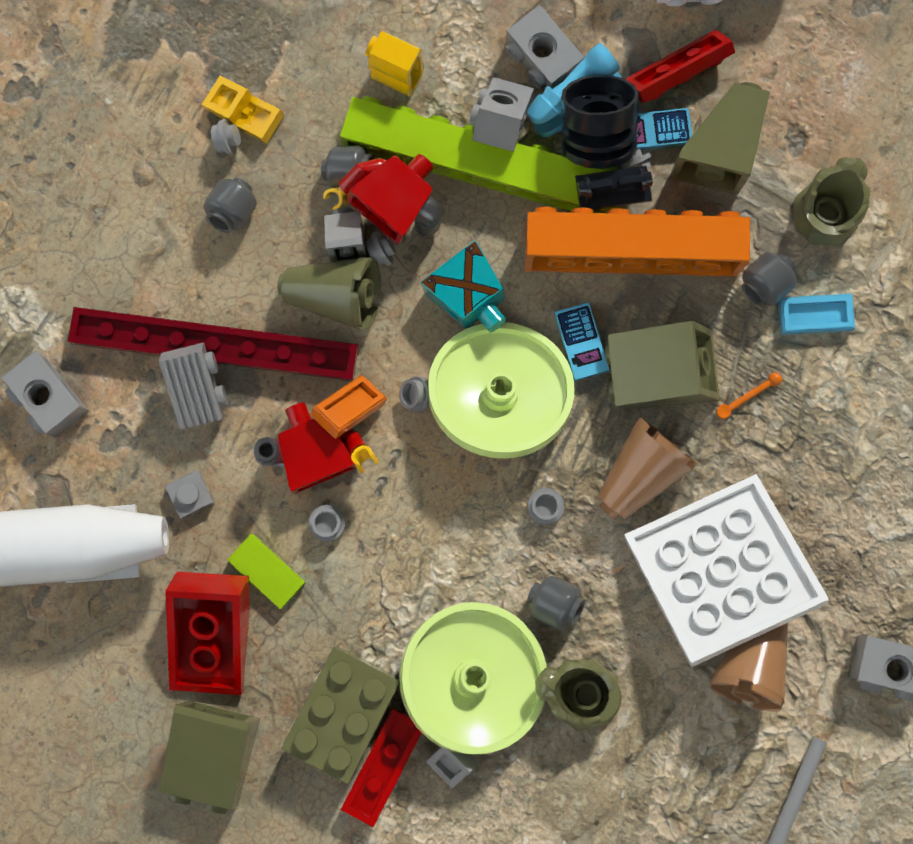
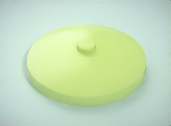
(501, 390)
(472, 678)

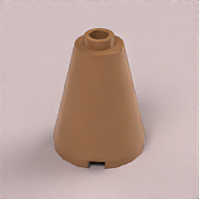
(642, 470)
(755, 671)

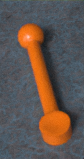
(724, 410)

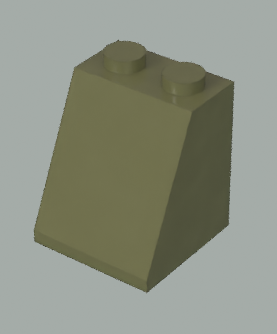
(726, 142)
(662, 366)
(207, 755)

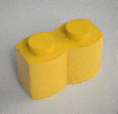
(395, 63)

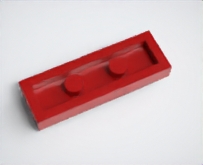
(681, 65)
(382, 768)

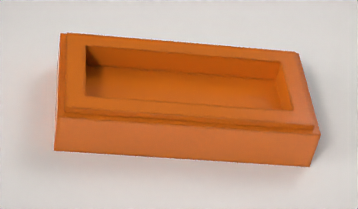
(348, 406)

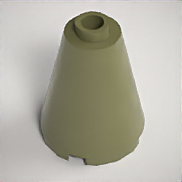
(334, 290)

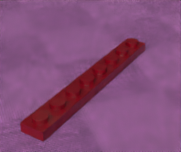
(228, 344)

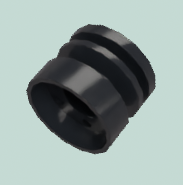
(599, 121)

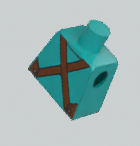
(467, 289)

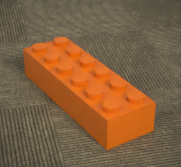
(636, 242)

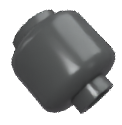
(341, 161)
(230, 205)
(769, 279)
(556, 603)

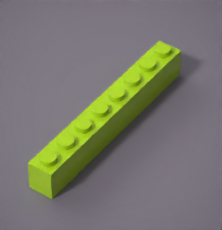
(525, 173)

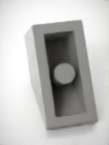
(344, 235)

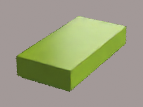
(266, 571)

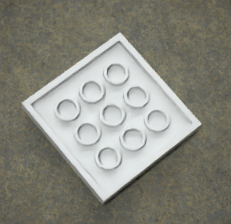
(725, 570)

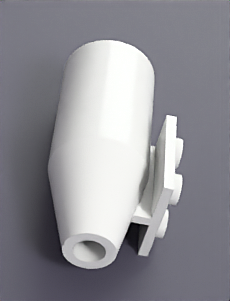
(78, 543)

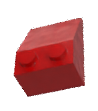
(207, 632)

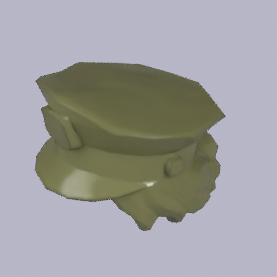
(833, 203)
(580, 693)

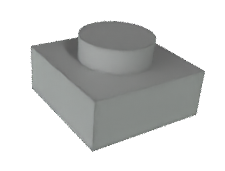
(190, 494)
(451, 765)

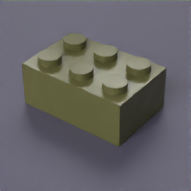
(341, 714)

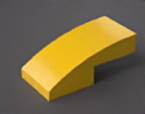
(243, 109)

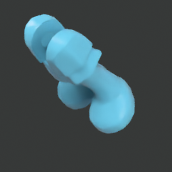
(546, 108)

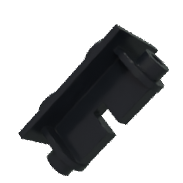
(614, 188)

